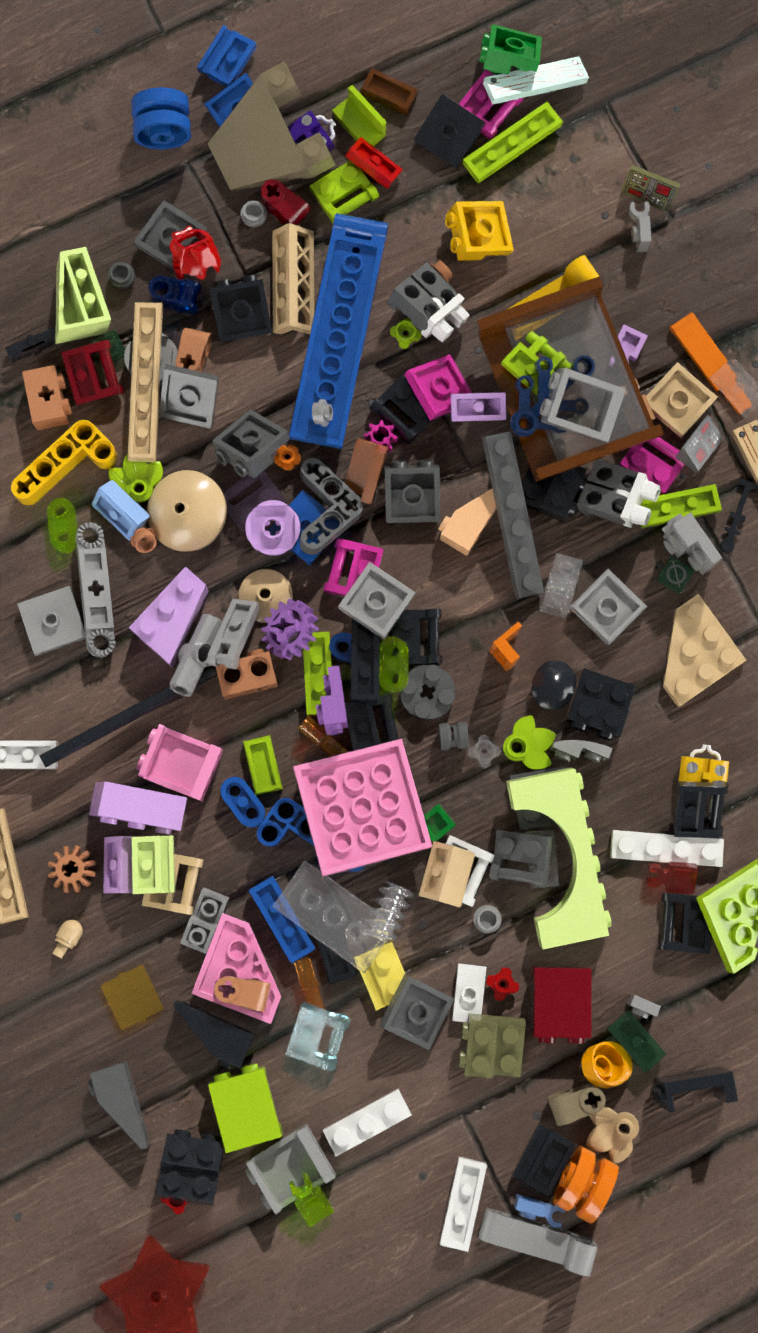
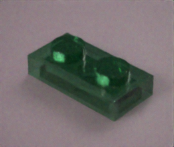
(636, 1041)

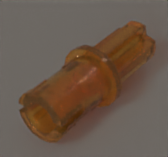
(320, 738)
(308, 982)

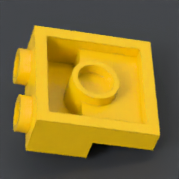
(479, 230)

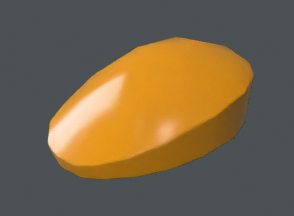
(606, 1065)

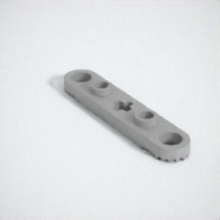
(96, 609)

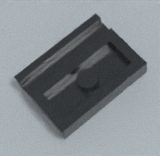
(543, 1159)

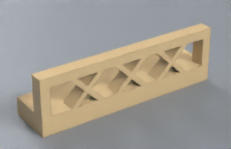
(288, 277)

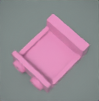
(179, 762)

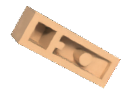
(468, 523)

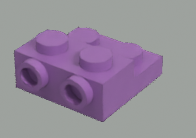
(332, 707)

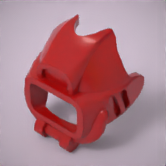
(195, 257)

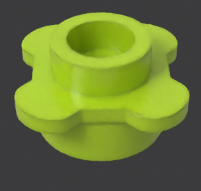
(413, 333)

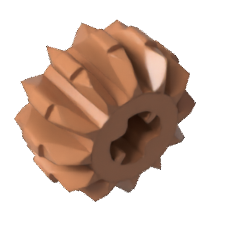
(68, 859)

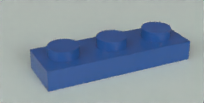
(289, 935)

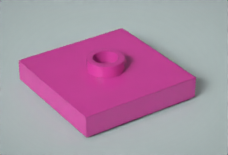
(434, 384)

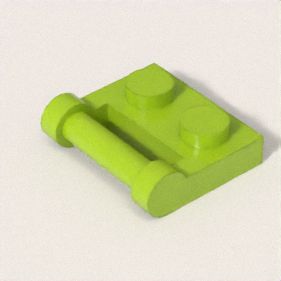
(341, 184)

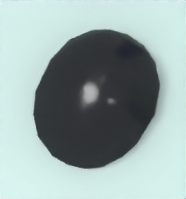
(553, 685)

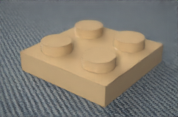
(680, 400)

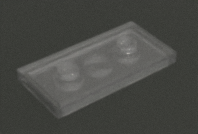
(334, 916)

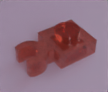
(677, 878)

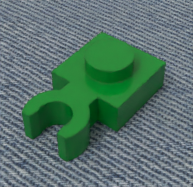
(438, 822)

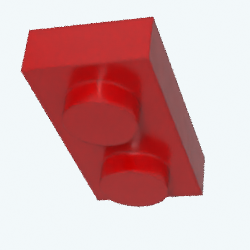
(373, 162)

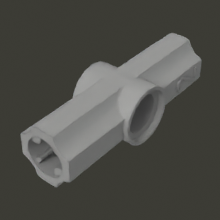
(194, 656)

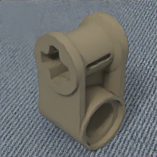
(570, 1104)

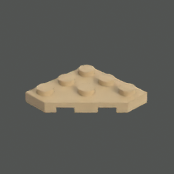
(697, 652)

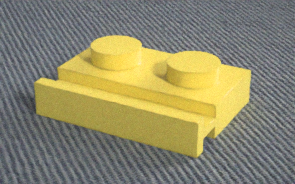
(383, 976)

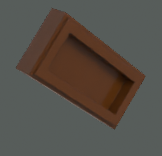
(389, 91)

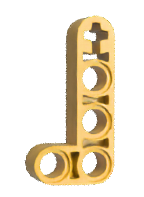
(575, 273)
(60, 466)

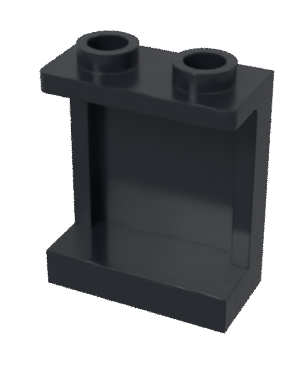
(718, 1077)

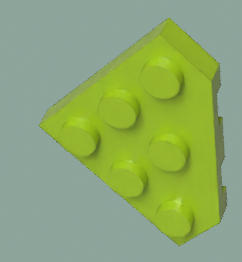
(733, 916)

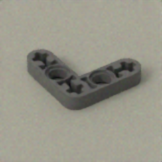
(336, 510)

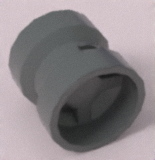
(460, 736)

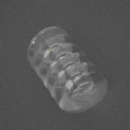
(393, 903)

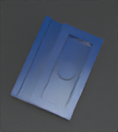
(226, 56)

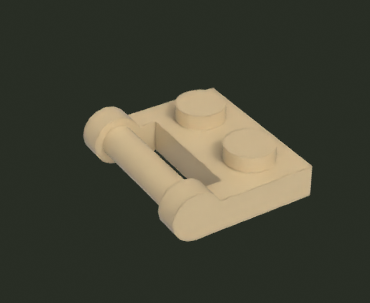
(164, 900)

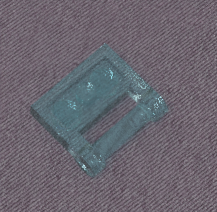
(309, 1032)

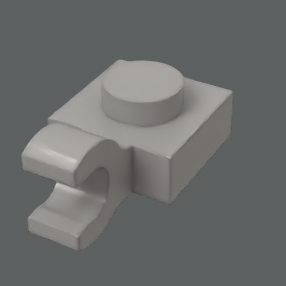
(642, 231)

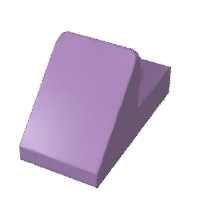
(478, 407)

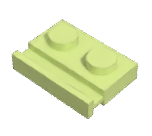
(153, 864)

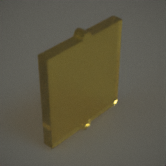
(132, 997)

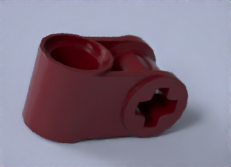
(286, 206)

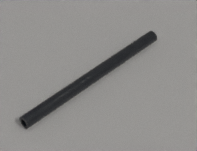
(118, 721)

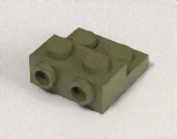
(492, 1046)

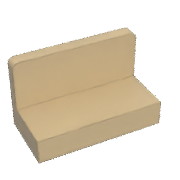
(447, 874)

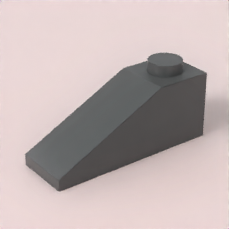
(118, 1097)

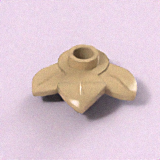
(608, 1135)

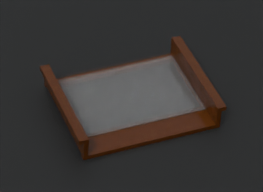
(577, 326)

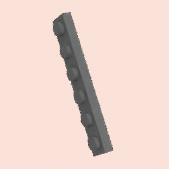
(513, 514)

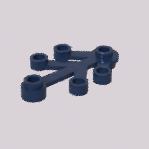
(531, 415)

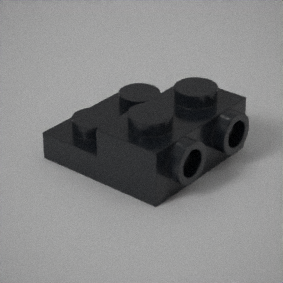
(240, 308)
(554, 494)
(600, 704)
(190, 1168)

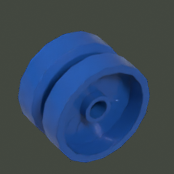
(160, 118)

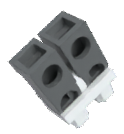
(429, 303)
(617, 494)

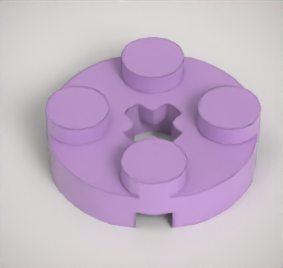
(262, 540)

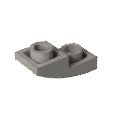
(571, 749)
(204, 920)

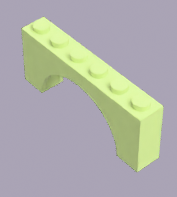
(581, 910)

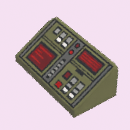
(650, 188)

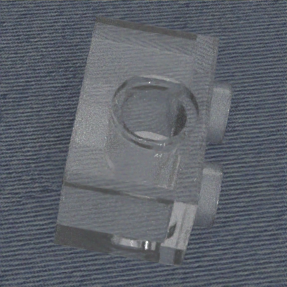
(561, 585)

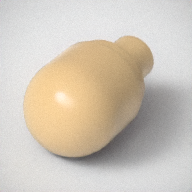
(67, 937)

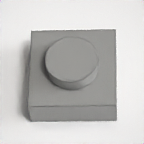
(642, 1006)

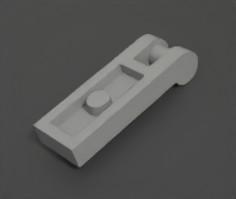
(233, 633)

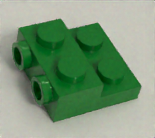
(509, 48)

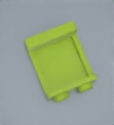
(244, 1108)

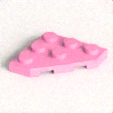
(238, 955)

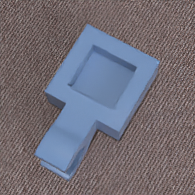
(530, 1207)

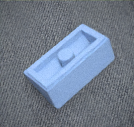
(119, 509)

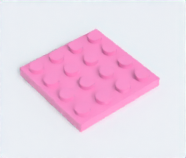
(362, 807)

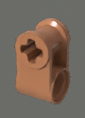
(193, 349)
(248, 993)

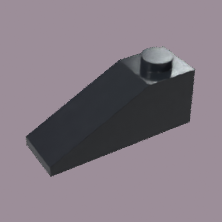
(220, 1036)

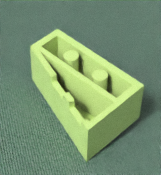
(79, 299)

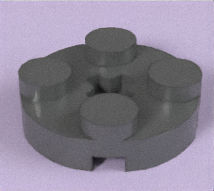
(442, 696)

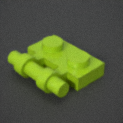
(522, 360)

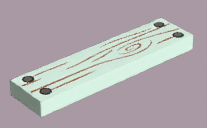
(529, 83)

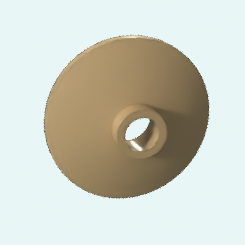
(269, 580)

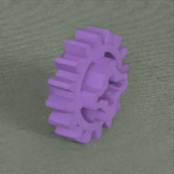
(289, 629)

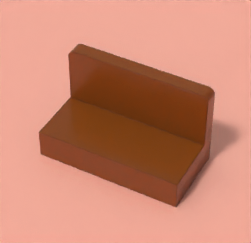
(366, 469)

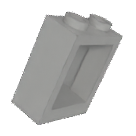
(607, 413)

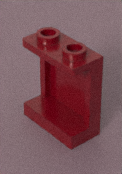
(562, 1004)

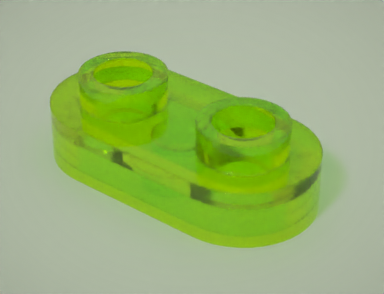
(62, 524)
(392, 665)

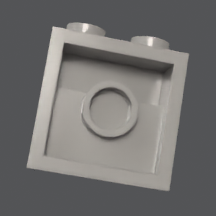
(686, 536)

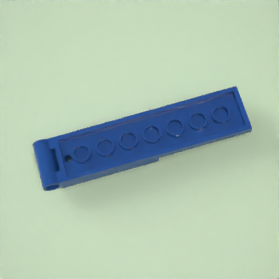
(339, 328)

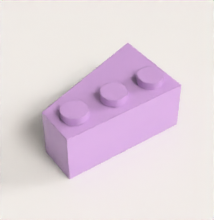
(171, 616)
(137, 807)

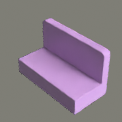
(118, 864)

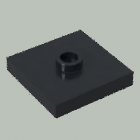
(449, 131)

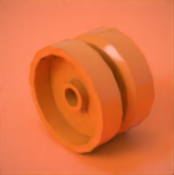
(586, 1184)

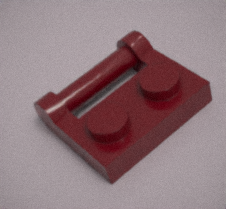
(83, 374)

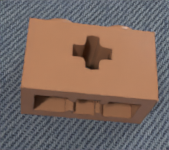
(40, 383)

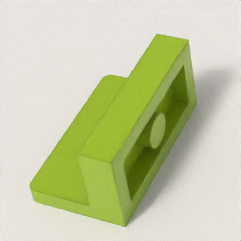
(360, 118)

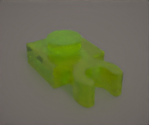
(311, 1202)

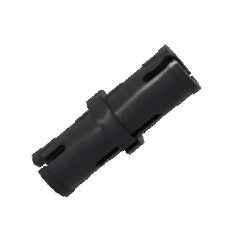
(31, 345)

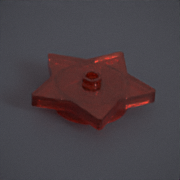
(157, 1272)

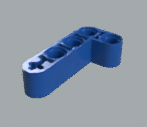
(284, 825)

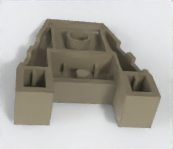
(257, 143)

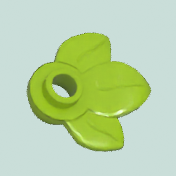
(137, 474)
(533, 744)

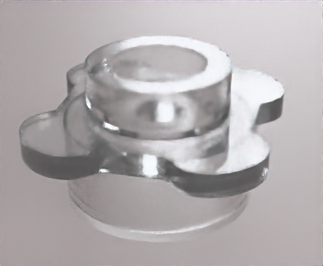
(476, 751)

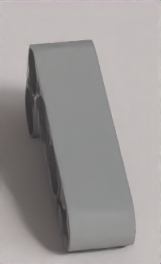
(539, 1240)

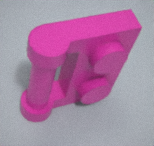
(479, 104)
(657, 470)
(362, 556)

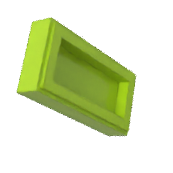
(262, 765)

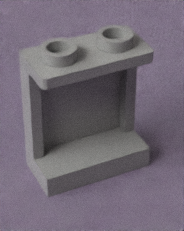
(287, 1162)

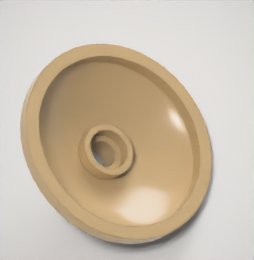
(201, 518)

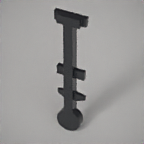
(728, 545)

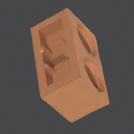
(248, 682)

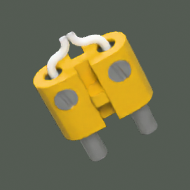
(703, 770)

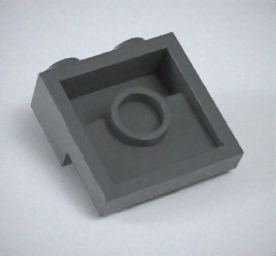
(249, 444)
(412, 492)

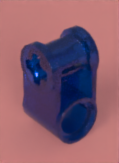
(177, 293)

